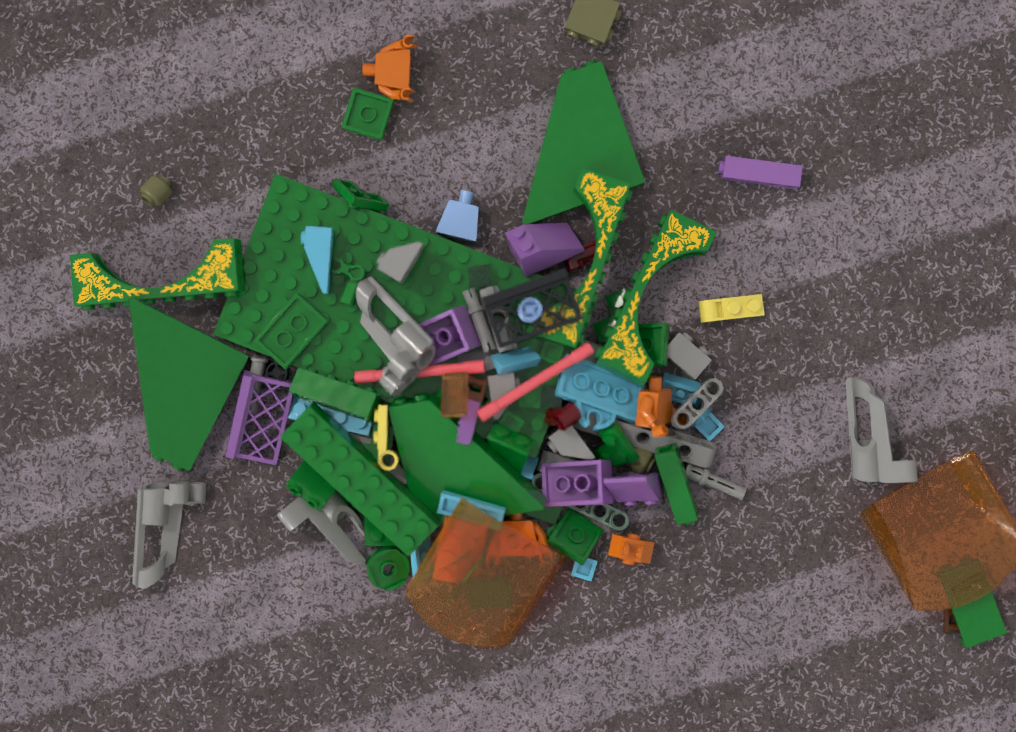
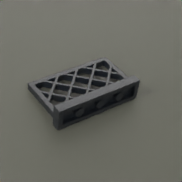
(525, 290)

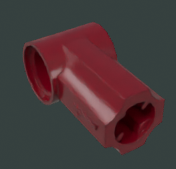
(581, 259)
(562, 416)

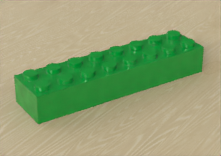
(360, 479)

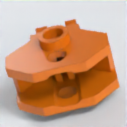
(631, 548)

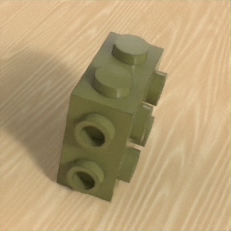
(593, 21)

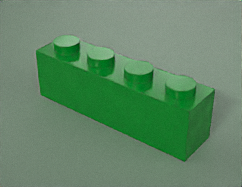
(335, 394)

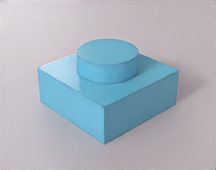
(584, 571)

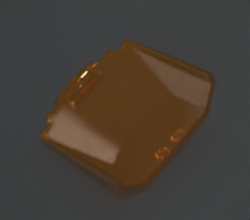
(945, 534)
(481, 579)

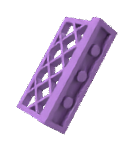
(241, 414)

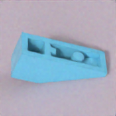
(318, 247)

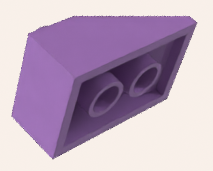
(542, 245)
(451, 334)
(576, 483)
(636, 487)

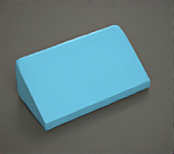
(515, 360)
(680, 388)

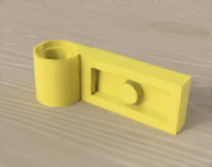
(731, 308)
(381, 416)

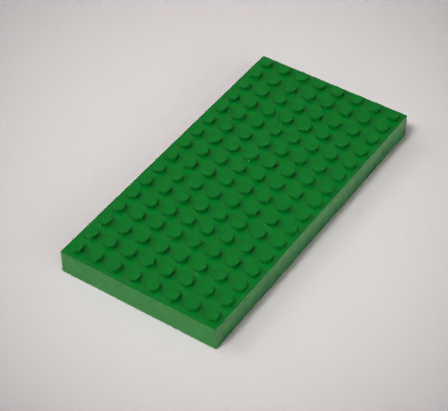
(279, 267)

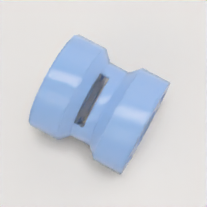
(532, 307)

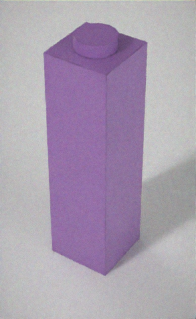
(760, 172)

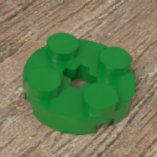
(377, 563)

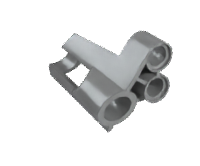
(407, 348)
(873, 458)
(162, 505)
(326, 522)

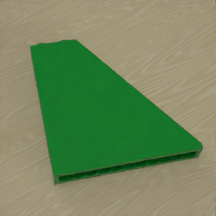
(583, 133)
(182, 382)
(438, 463)

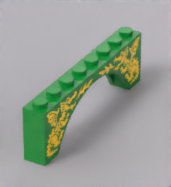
(604, 201)
(216, 274)
(624, 350)

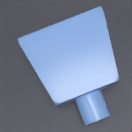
(460, 218)

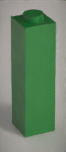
(676, 484)

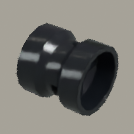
(275, 370)

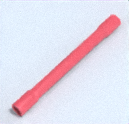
(471, 367)
(496, 406)

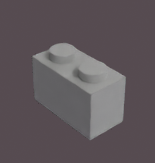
(687, 356)

